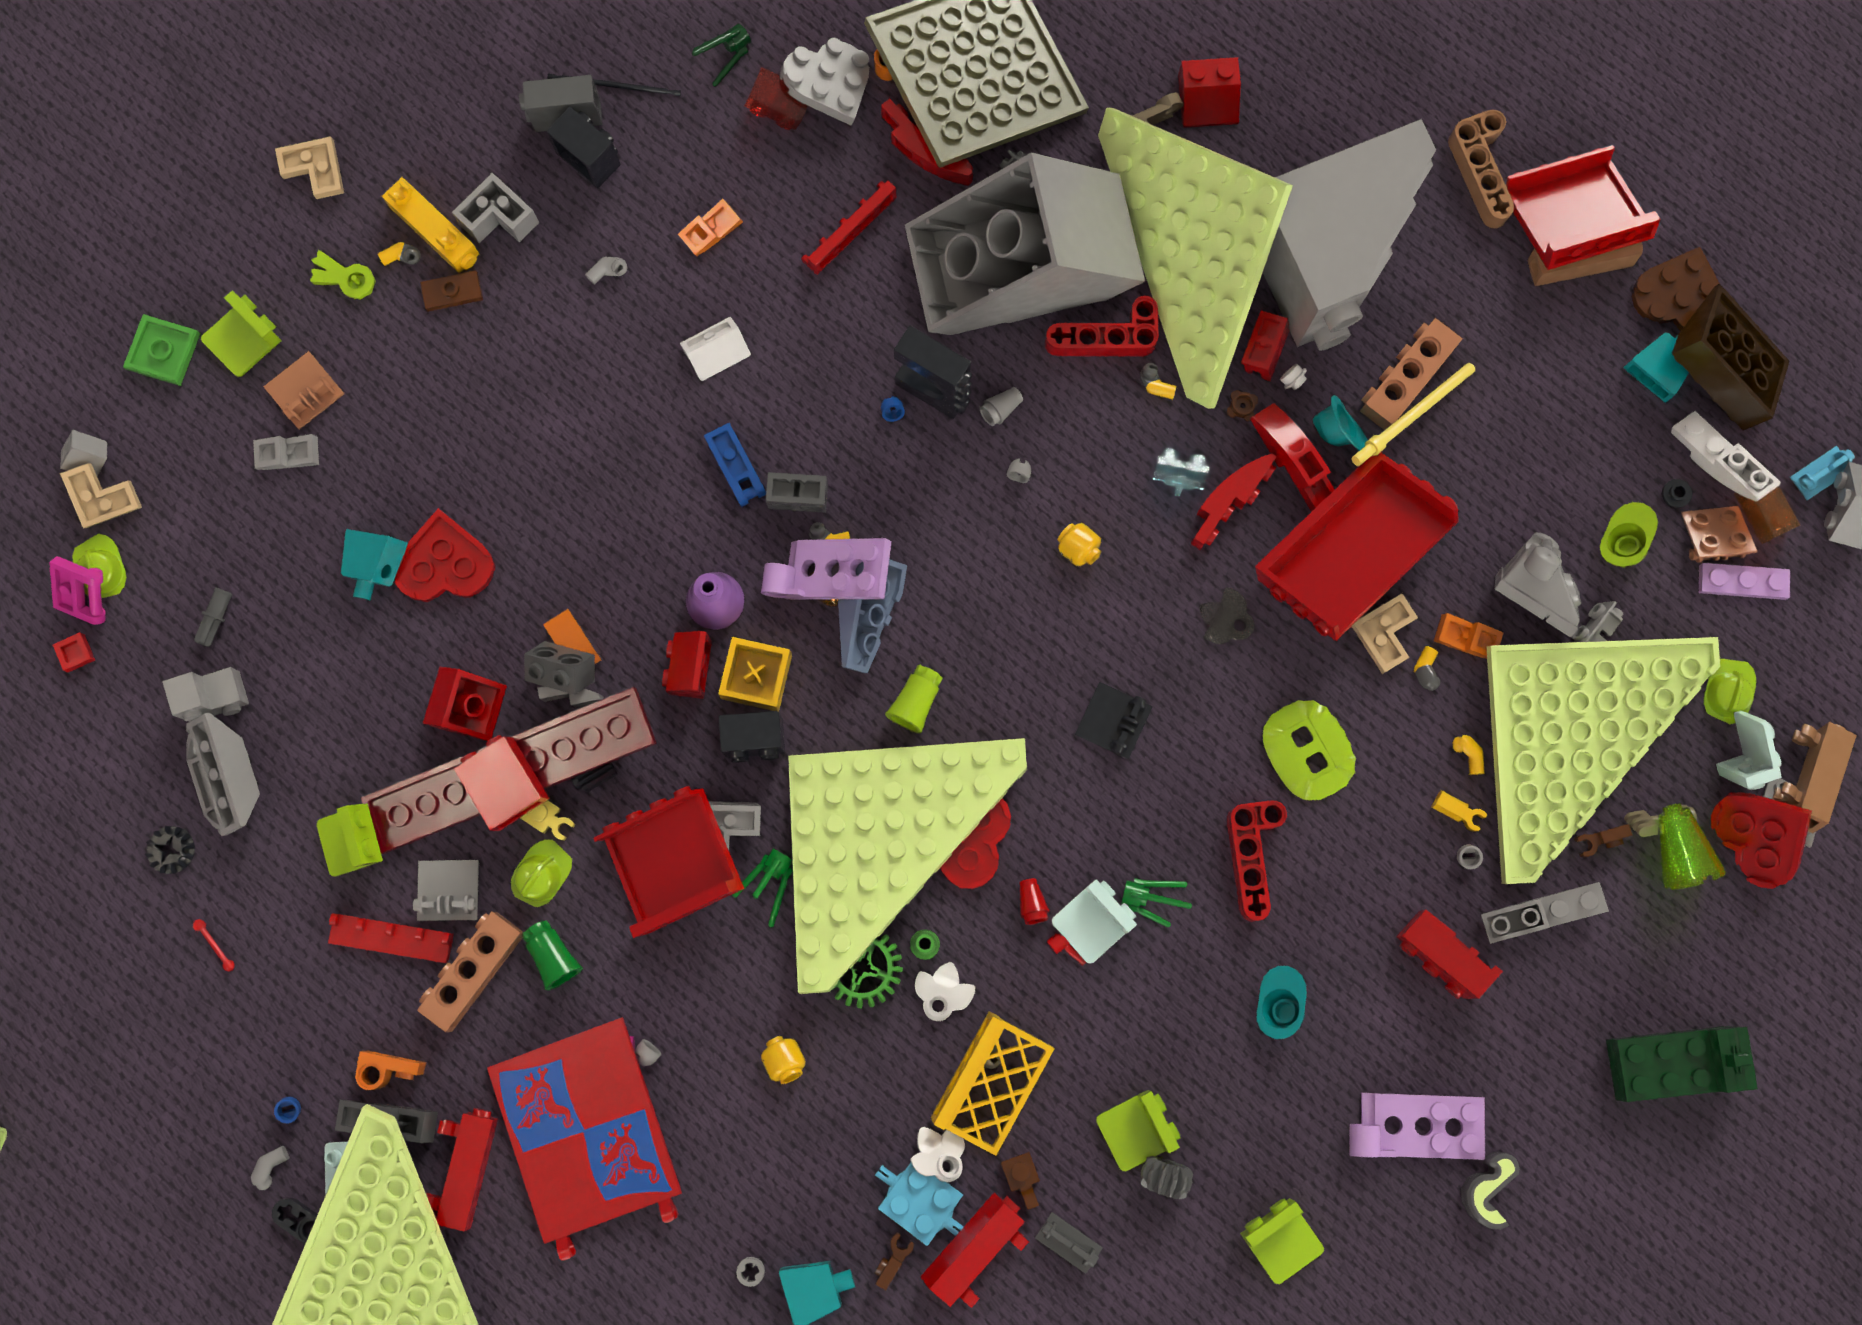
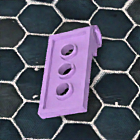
(793, 581)
(1373, 1140)

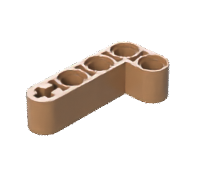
(1487, 171)

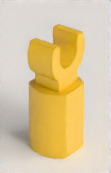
(1457, 810)

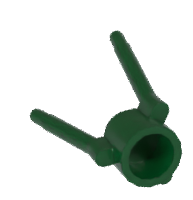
(734, 40)

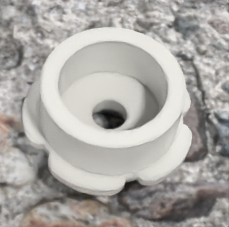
(1294, 377)

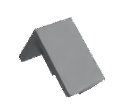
(737, 818)

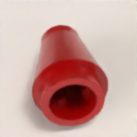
(1032, 902)

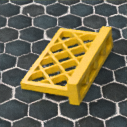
(968, 1072)

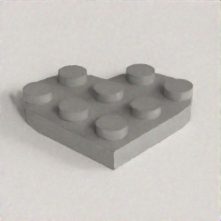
(828, 79)

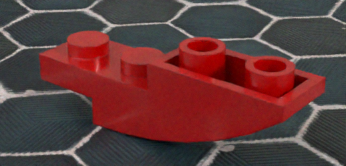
(910, 143)
(1294, 453)
(1235, 490)

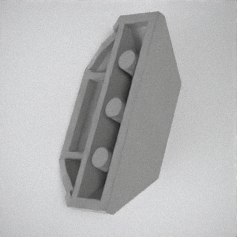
(220, 773)

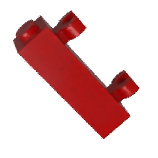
(466, 1168)
(974, 1249)

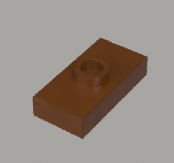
(451, 291)

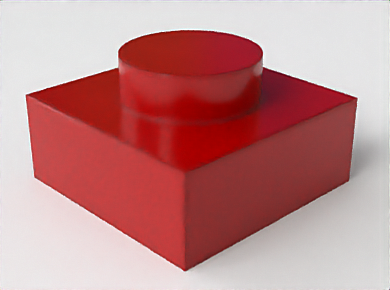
(73, 652)

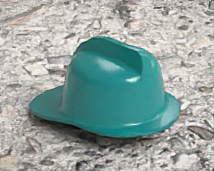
(1338, 426)
(1281, 1002)

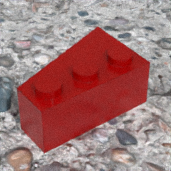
(1447, 956)

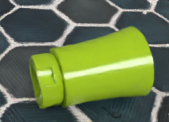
(915, 699)

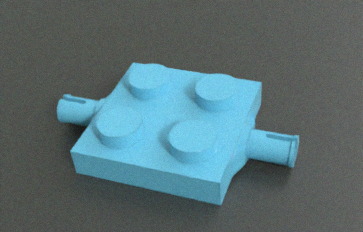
(919, 1203)

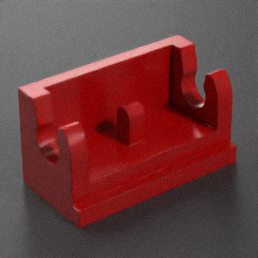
(1266, 344)

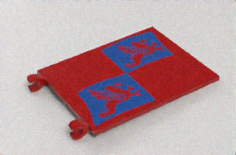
(584, 1133)

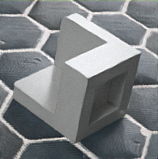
(83, 449)

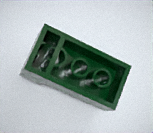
(1681, 1063)

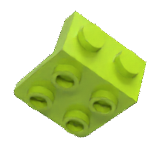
(241, 336)
(349, 839)
(1138, 1130)
(1282, 1240)

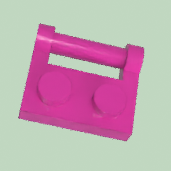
(69, 593)

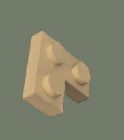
(313, 158)
(92, 502)
(1378, 629)

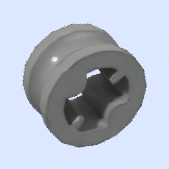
(758, 1276)

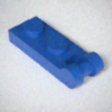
(734, 463)

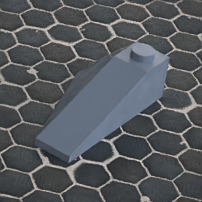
(864, 620)

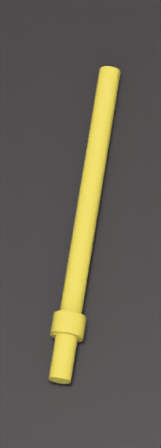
(1377, 443)

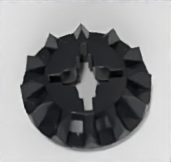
(173, 863)

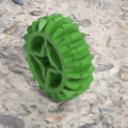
(883, 975)

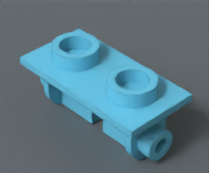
(1821, 472)

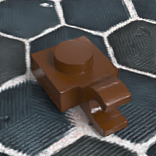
(1611, 838)
(1020, 1175)
(888, 1268)

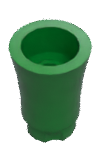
(550, 955)

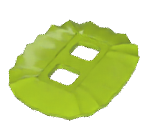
(1290, 760)

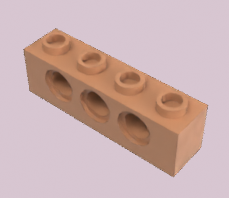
(1440, 342)
(433, 1001)

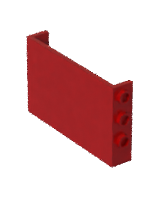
(1356, 544)

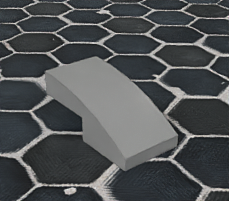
(286, 453)
(582, 698)

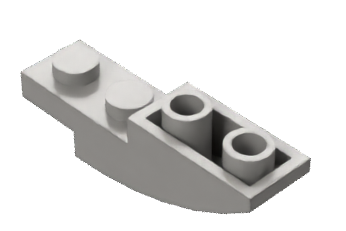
(1544, 912)

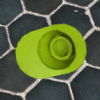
(1629, 535)
(102, 554)
(1730, 690)
(541, 873)

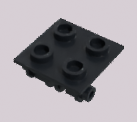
(1114, 720)

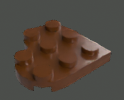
(1674, 288)

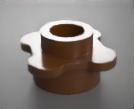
(1245, 398)

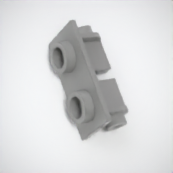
(1603, 618)

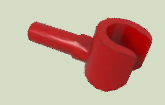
(1059, 942)

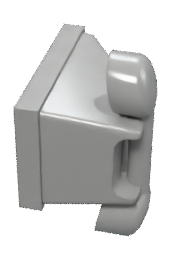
(1540, 585)

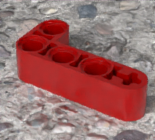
(1102, 331)
(1254, 862)

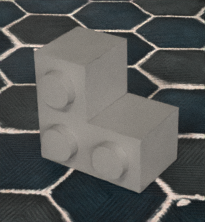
(493, 205)
(1845, 521)
(212, 693)

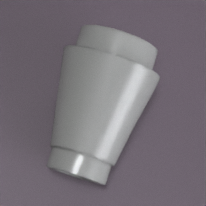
(1000, 406)

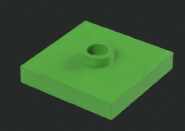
(161, 350)

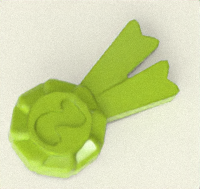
(354, 280)

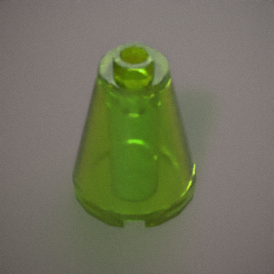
(1685, 850)

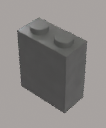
(549, 98)

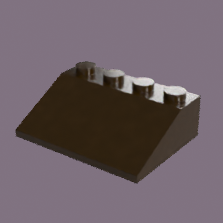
(1732, 359)

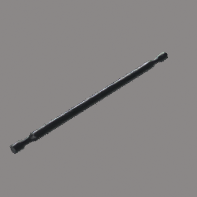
(626, 86)

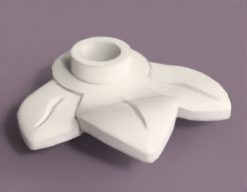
(945, 987)
(935, 1150)

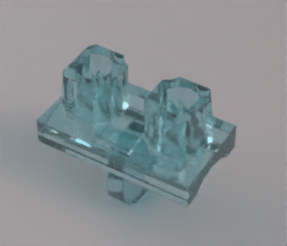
(1181, 473)

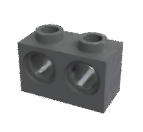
(797, 492)
(559, 667)

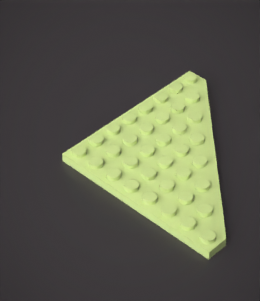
(1200, 240)
(1573, 728)
(875, 832)
(375, 1243)

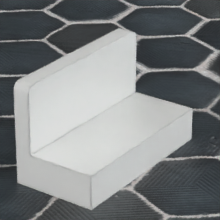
(716, 348)

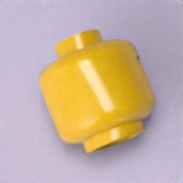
(1079, 544)
(783, 1060)

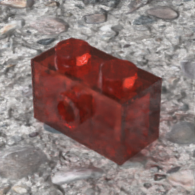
(771, 99)

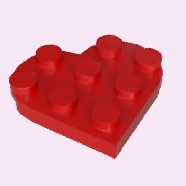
(443, 560)
(1764, 835)
(977, 856)

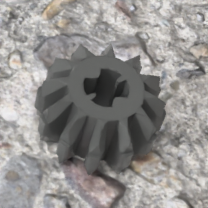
(1166, 1177)

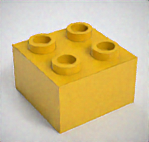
(755, 674)

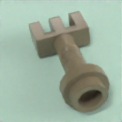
(1645, 824)

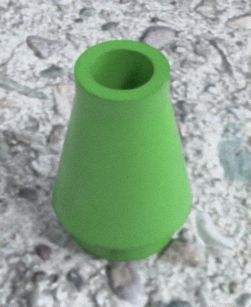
(928, 953)

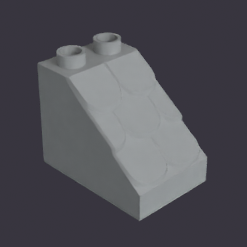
(1342, 230)
(1024, 246)

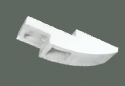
(1722, 460)

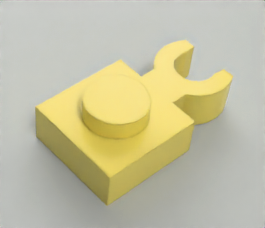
(545, 817)

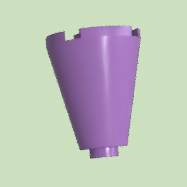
(715, 600)

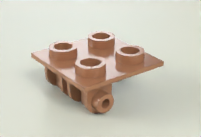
(303, 390)
(1718, 534)

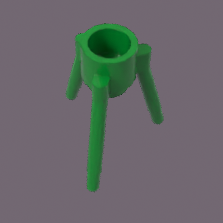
(774, 865)
(1137, 895)

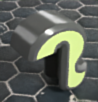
(1483, 1186)

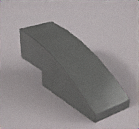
(414, 1123)

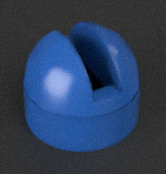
(893, 415)
(289, 1115)

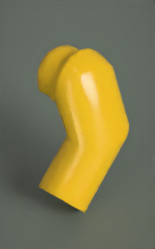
(1473, 751)

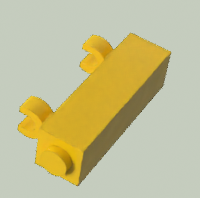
(431, 225)

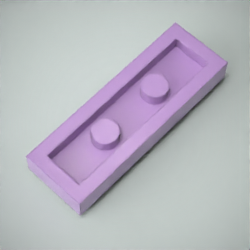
(1744, 581)

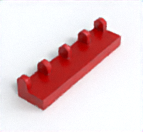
(851, 228)
(390, 938)

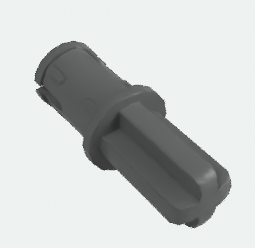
(212, 617)

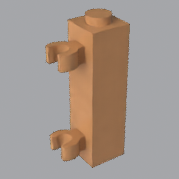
(1605, 262)
(1821, 771)

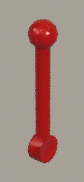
(200, 925)

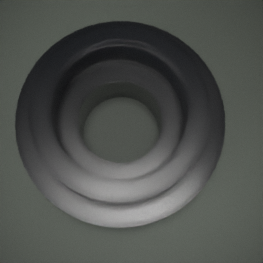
(1669, 496)

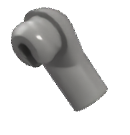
(606, 266)
(261, 1174)

